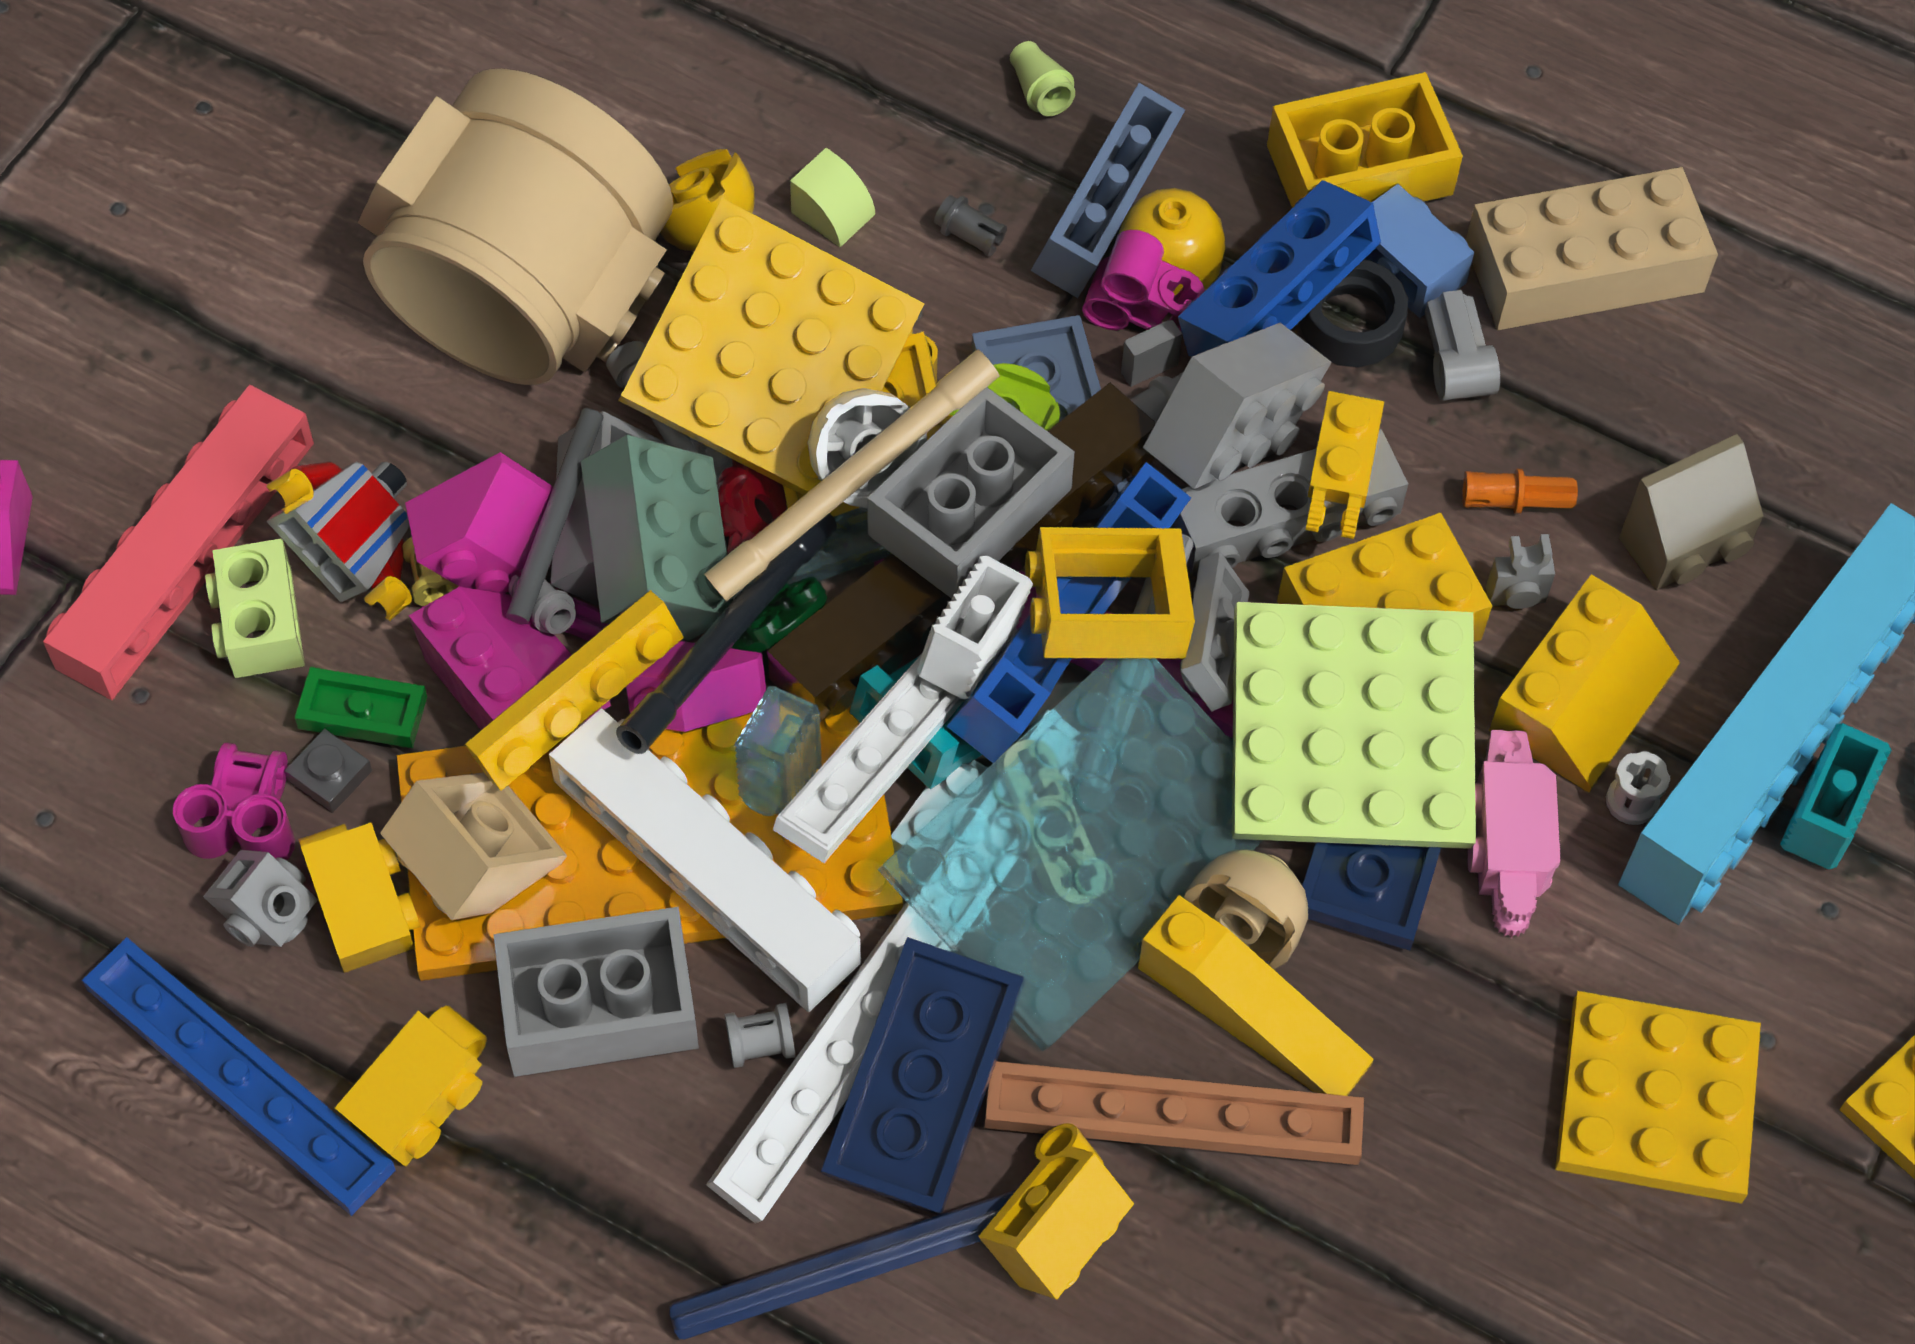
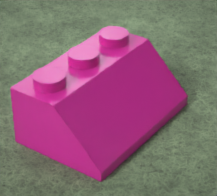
(483, 653)

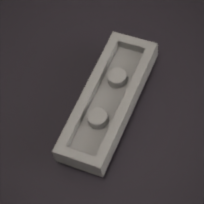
(1211, 647)

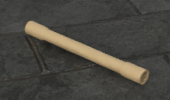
(755, 554)

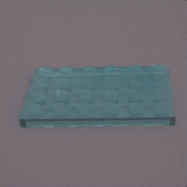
(1077, 840)

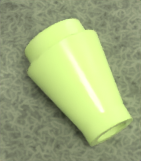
(1043, 81)

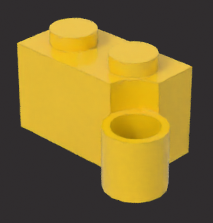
(358, 895)
(417, 1084)
(1057, 1214)

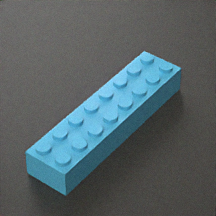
(1778, 725)

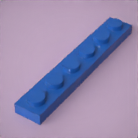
(239, 1076)

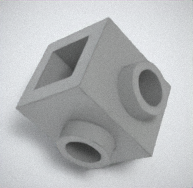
(261, 899)

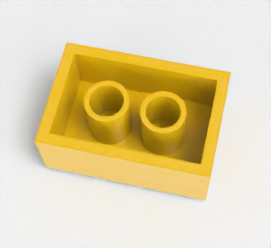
(1367, 141)
(1398, 569)

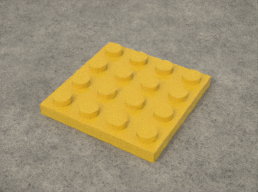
(763, 342)

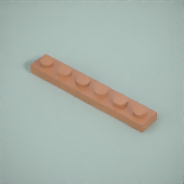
(1177, 1112)

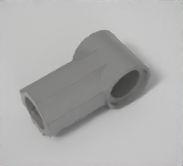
(1461, 359)

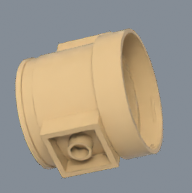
(518, 228)

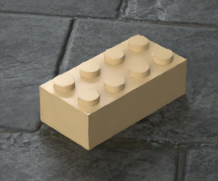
(1590, 248)

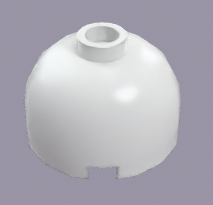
(850, 424)

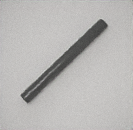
(554, 517)

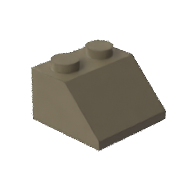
(1693, 514)

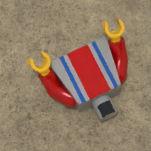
(347, 528)

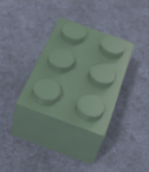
(655, 530)

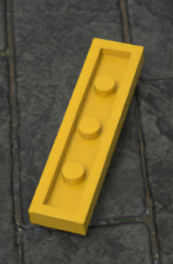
(575, 690)

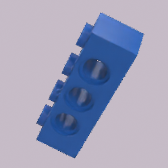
(1285, 269)

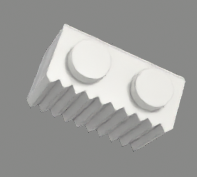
(974, 627)

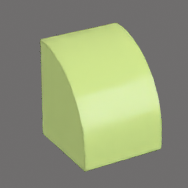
(831, 198)

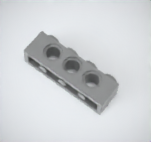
(1269, 529)

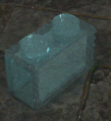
(777, 751)

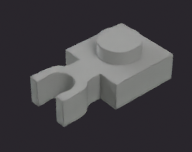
(1523, 576)

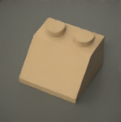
(470, 843)

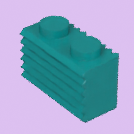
(1836, 796)

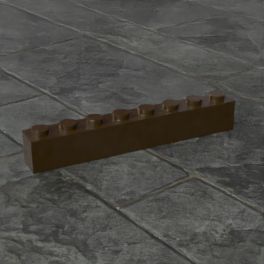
(896, 606)

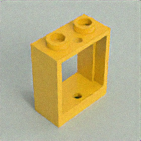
(1112, 553)

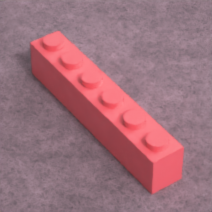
(170, 549)

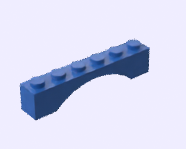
(1020, 675)

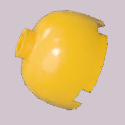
(699, 191)
(1185, 227)

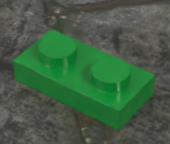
(361, 707)

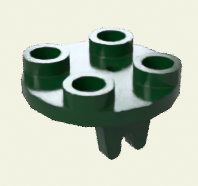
(783, 614)

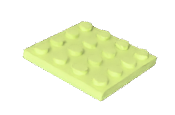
(1353, 725)

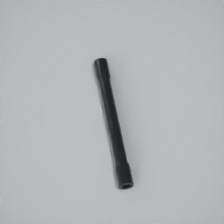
(661, 705)

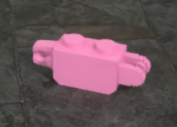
(1515, 830)

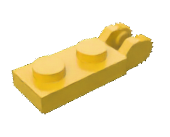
(1344, 458)

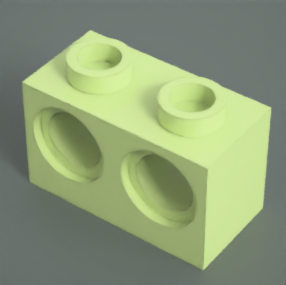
(264, 606)

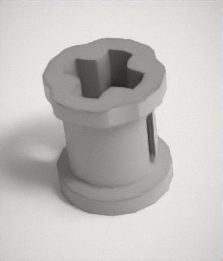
(760, 1035)

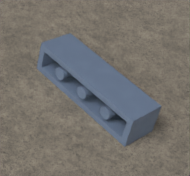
(1108, 190)

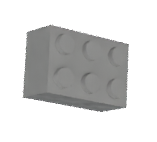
(1237, 405)
(970, 491)
(595, 991)

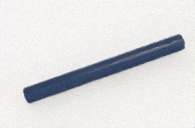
(833, 1269)

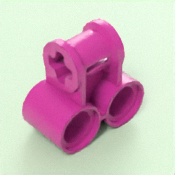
(1138, 285)
(243, 799)

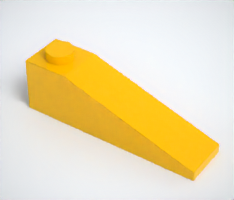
(1249, 999)

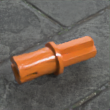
(1517, 491)

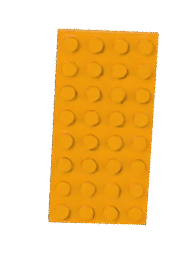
(608, 880)

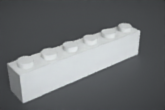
(709, 861)

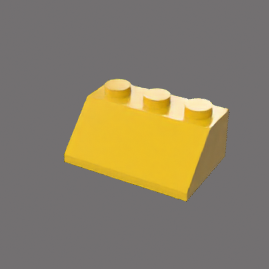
(1588, 683)

